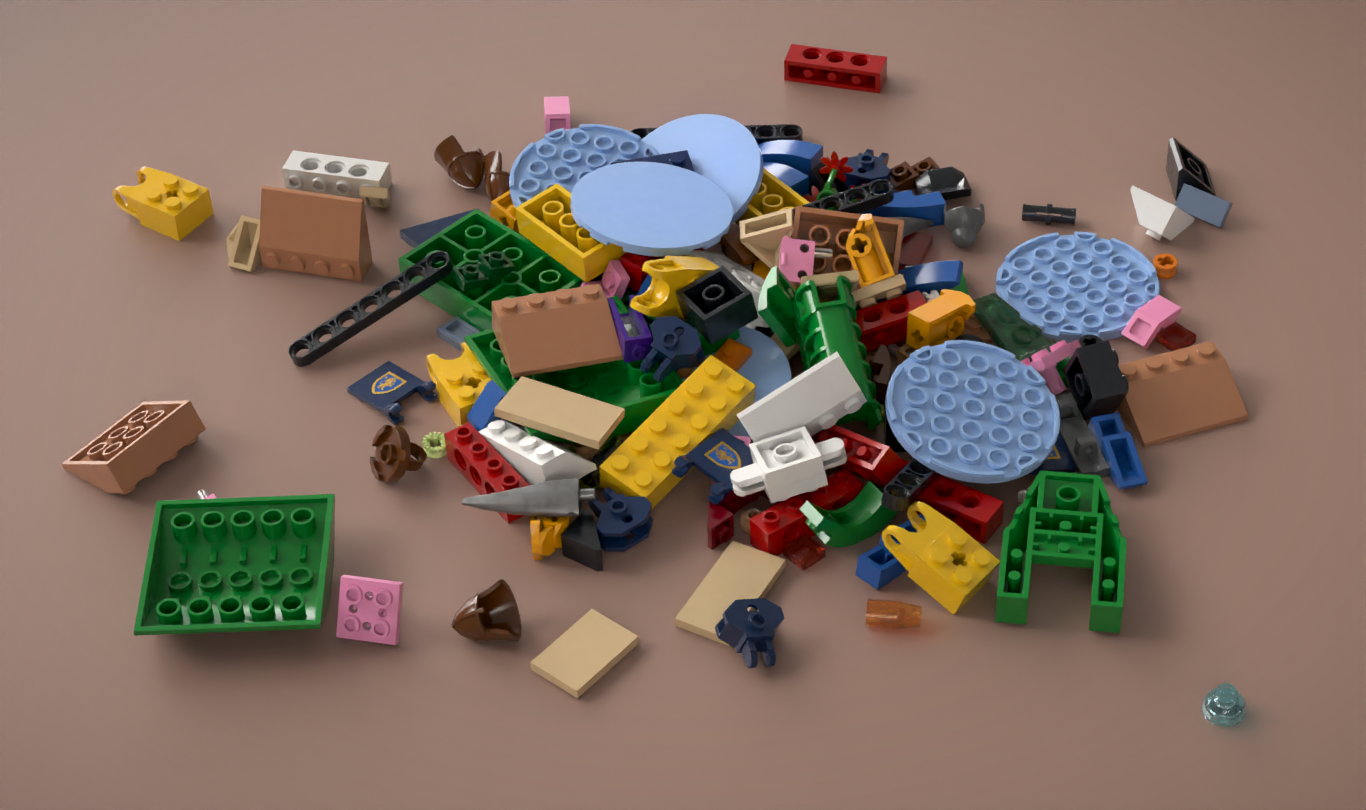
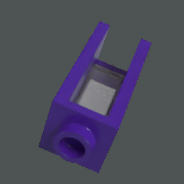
(631, 332)

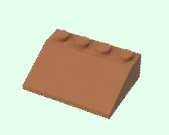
(831, 231)
(314, 233)
(555, 330)
(1180, 394)
(136, 445)

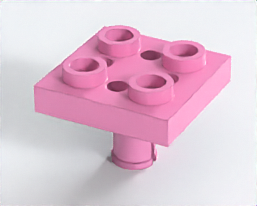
(1045, 363)
(383, 599)

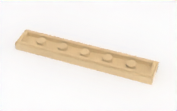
(375, 196)

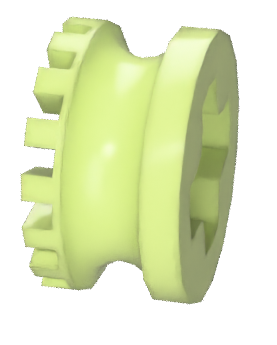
(434, 440)

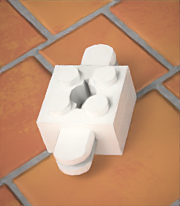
(788, 465)

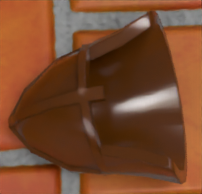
(463, 167)
(495, 179)
(490, 615)

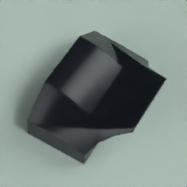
(947, 180)

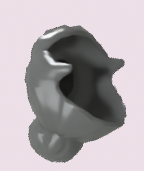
(964, 224)

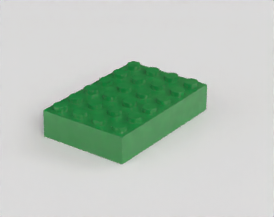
(480, 235)

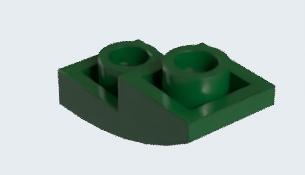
(487, 270)

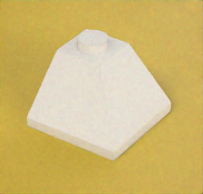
(1159, 216)

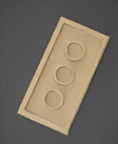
(559, 412)
(737, 575)

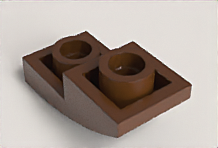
(904, 175)
(735, 249)
(881, 369)

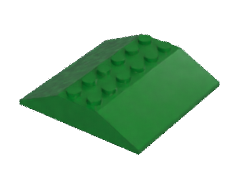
(608, 382)
(238, 565)

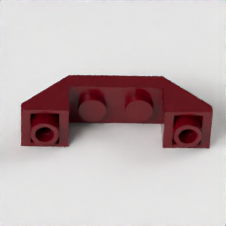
(721, 516)

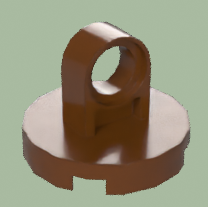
(394, 454)

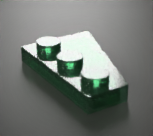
(1008, 329)

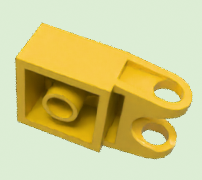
(165, 202)
(667, 278)
(457, 382)
(941, 557)

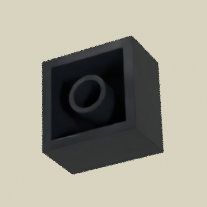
(717, 305)
(1096, 379)

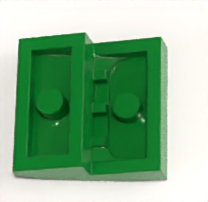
(776, 305)

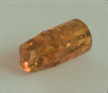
(892, 614)

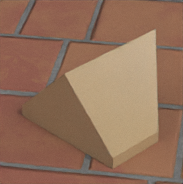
(764, 234)
(244, 244)

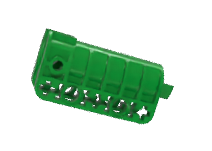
(832, 328)

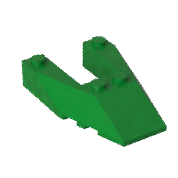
(1070, 525)

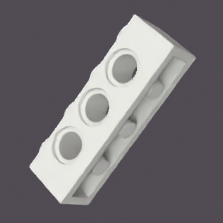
(334, 174)

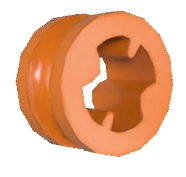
(1165, 265)

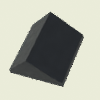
(1186, 168)

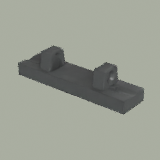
(1079, 439)

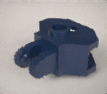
(867, 169)
(674, 345)
(620, 518)
(751, 630)

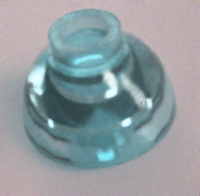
(1224, 706)

